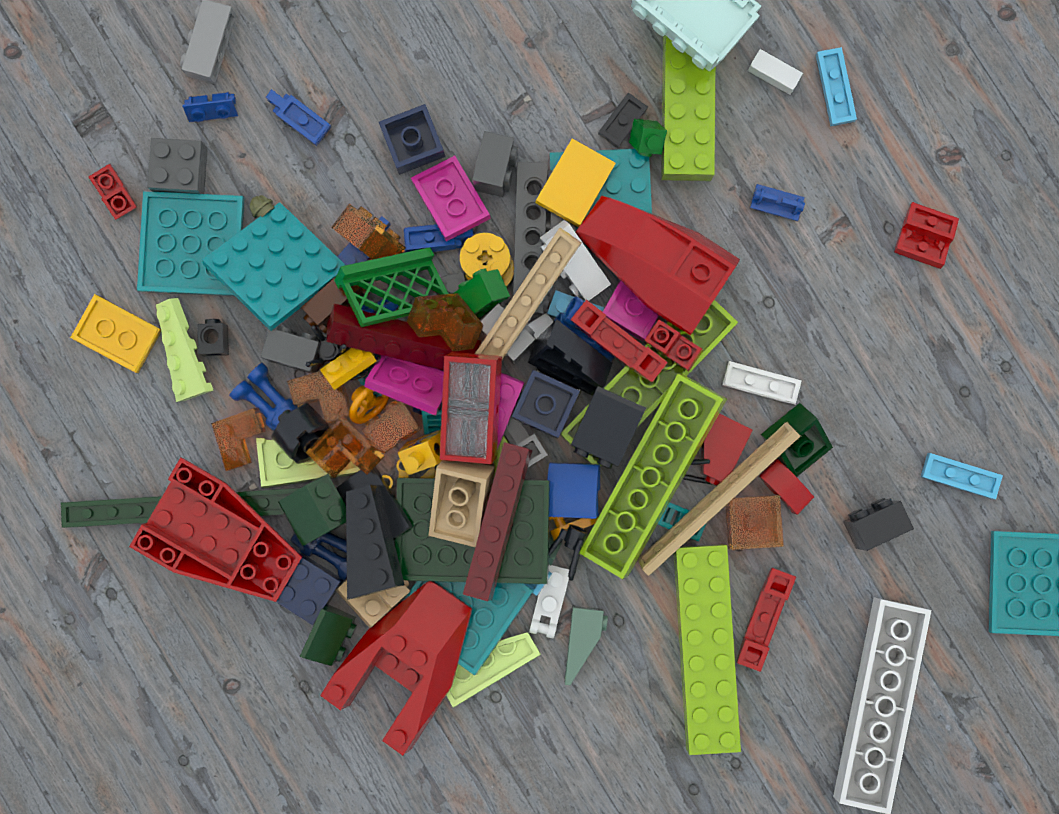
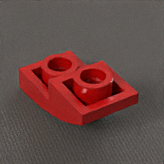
(112, 191)
(673, 345)
(787, 485)

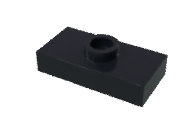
(621, 120)

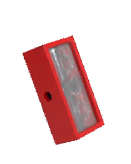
(470, 407)

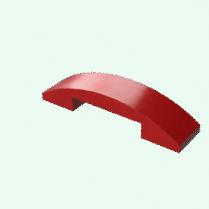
(618, 342)
(764, 619)

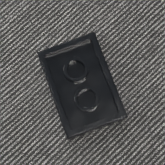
(397, 518)

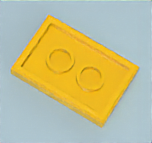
(575, 182)
(116, 333)

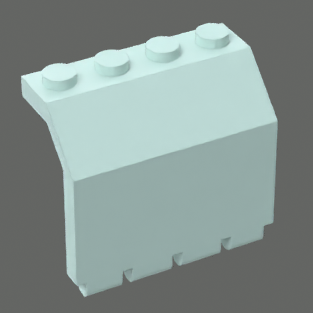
(700, 27)

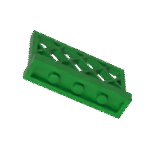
(383, 270)

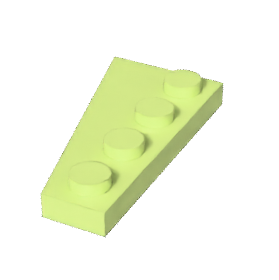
(179, 347)
(280, 470)
(503, 660)

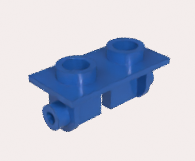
(221, 106)
(777, 202)

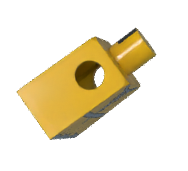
(420, 453)

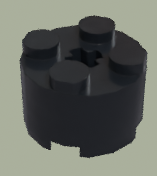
(299, 431)

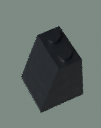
(607, 427)

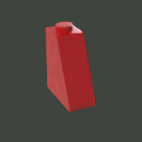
(723, 448)

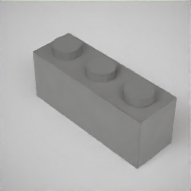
(208, 41)

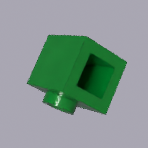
(647, 137)

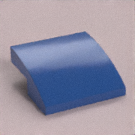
(574, 490)

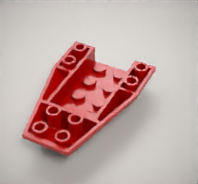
(660, 261)
(215, 536)

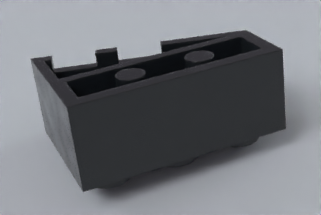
(570, 358)

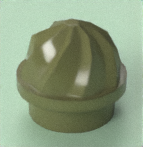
(260, 206)

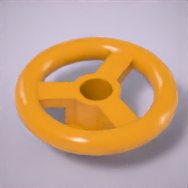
(365, 400)

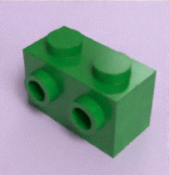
(483, 291)

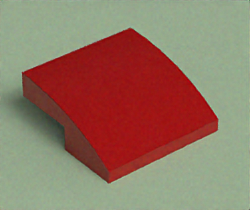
(926, 235)

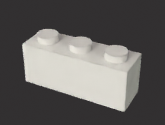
(582, 269)

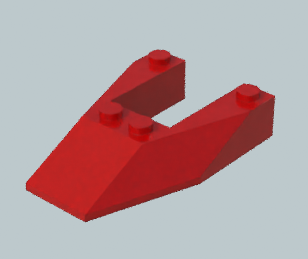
(418, 649)

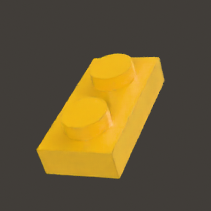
(347, 366)

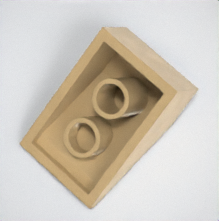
(460, 500)

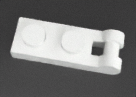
(550, 602)

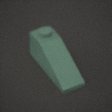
(583, 636)

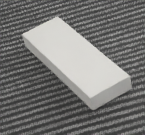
(761, 383)

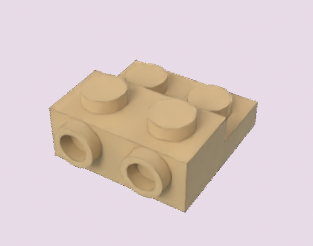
(374, 606)

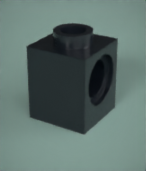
(221, 346)

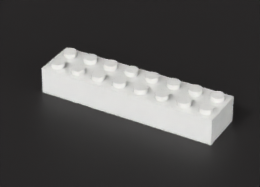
(882, 705)

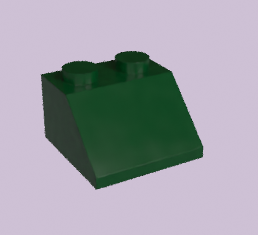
(808, 447)
(314, 510)
(328, 636)

